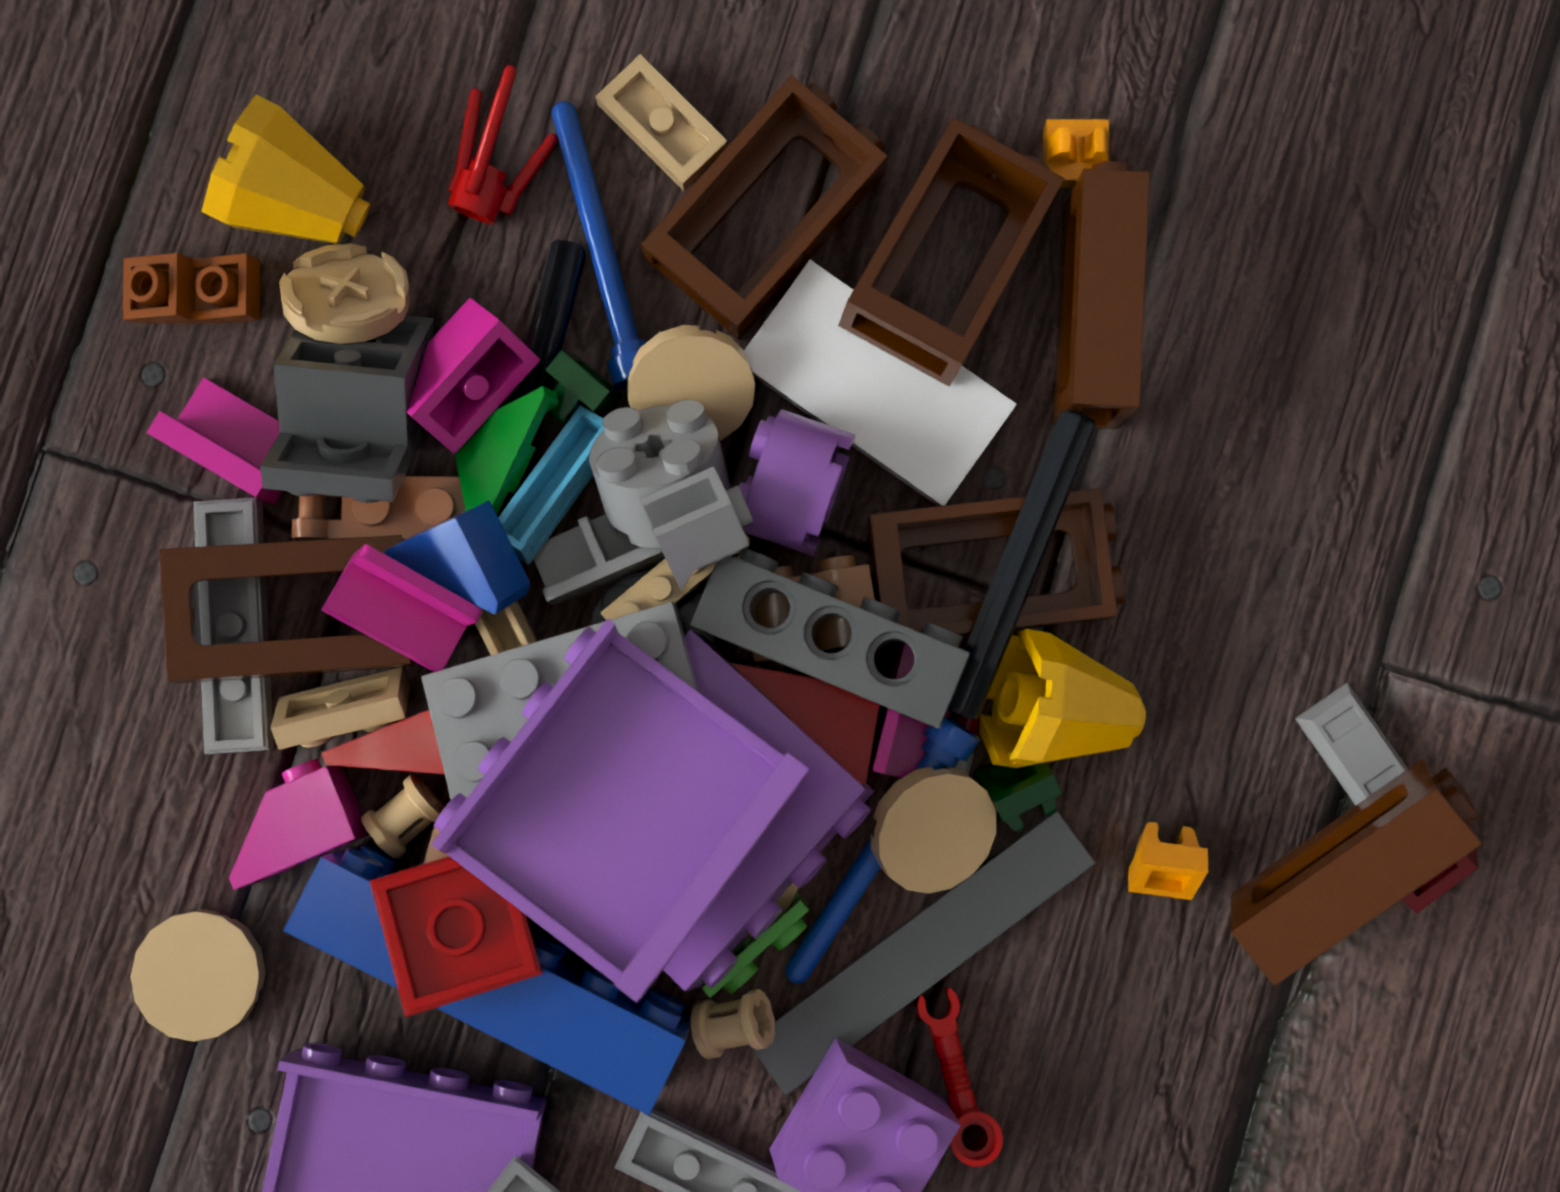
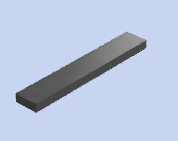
(924, 949)

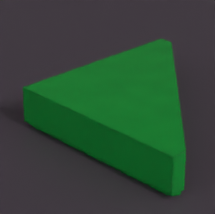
(501, 449)

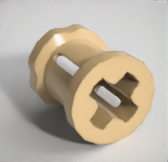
(403, 816)
(732, 1024)

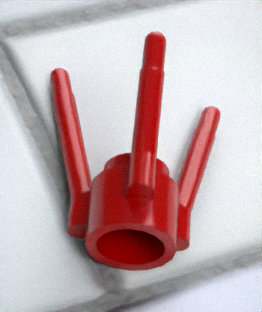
(476, 185)

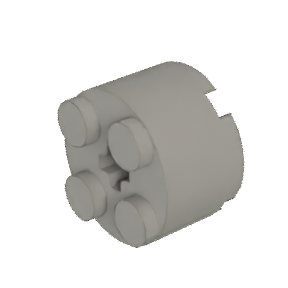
(647, 453)

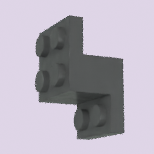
(347, 414)

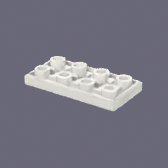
(899, 414)

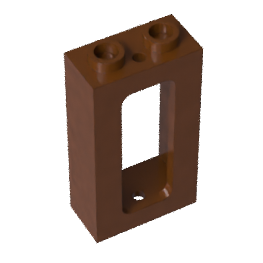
(788, 116)
(961, 158)
(1102, 294)
(1083, 519)
(192, 662)
(1353, 870)

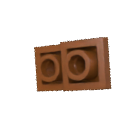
(191, 290)

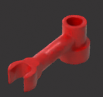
(960, 1094)

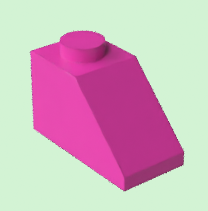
(467, 374)
(299, 823)

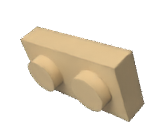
(661, 122)
(340, 708)

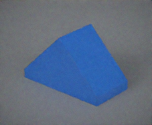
(468, 558)

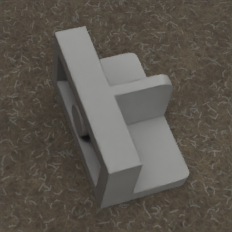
(589, 560)

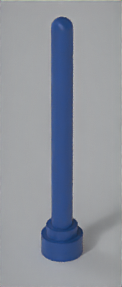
(599, 243)
(942, 749)

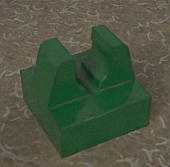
(578, 387)
(1019, 790)

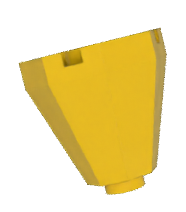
(283, 181)
(1056, 705)

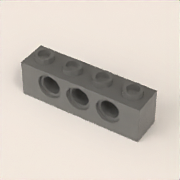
(730, 614)

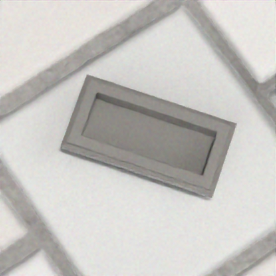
(1351, 743)

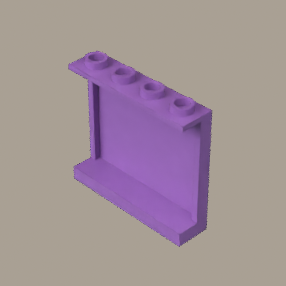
(618, 808)
(790, 848)
(394, 1128)

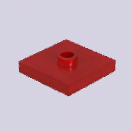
(451, 935)

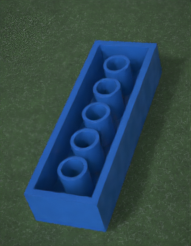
(563, 1018)

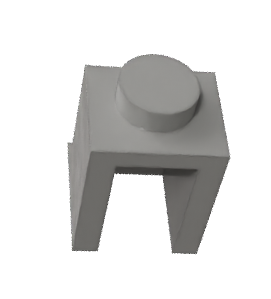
(697, 522)

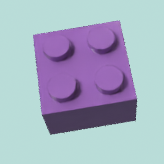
(862, 1129)

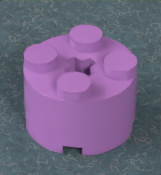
(794, 479)

